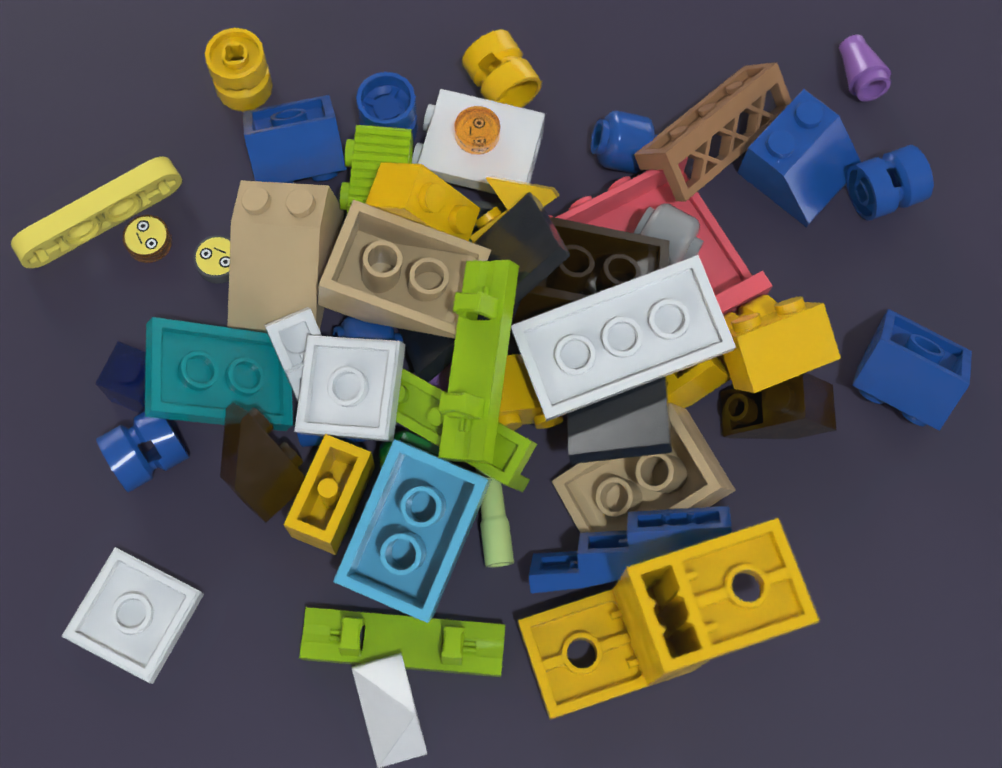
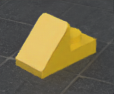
(510, 194)

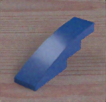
(607, 554)

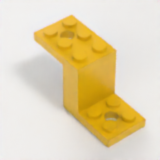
(668, 618)

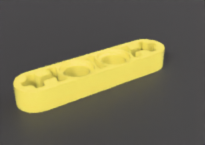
(96, 212)

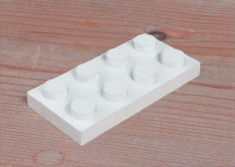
(622, 337)

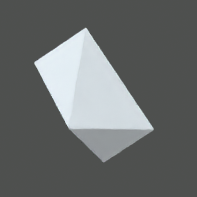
(389, 710)

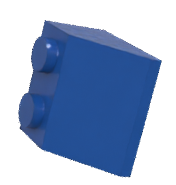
(294, 141)
(801, 158)
(913, 371)

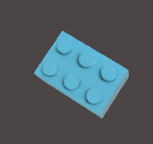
(412, 530)

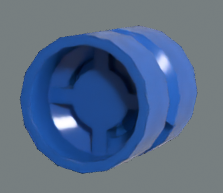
(387, 102)
(889, 182)
(127, 458)

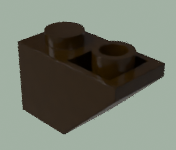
(783, 411)
(255, 466)

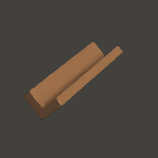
(721, 108)

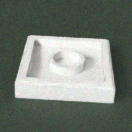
(350, 388)
(133, 615)

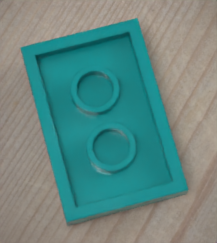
(204, 368)

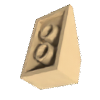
(279, 250)
(396, 272)
(606, 490)

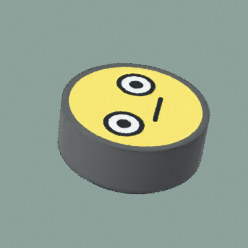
(213, 259)

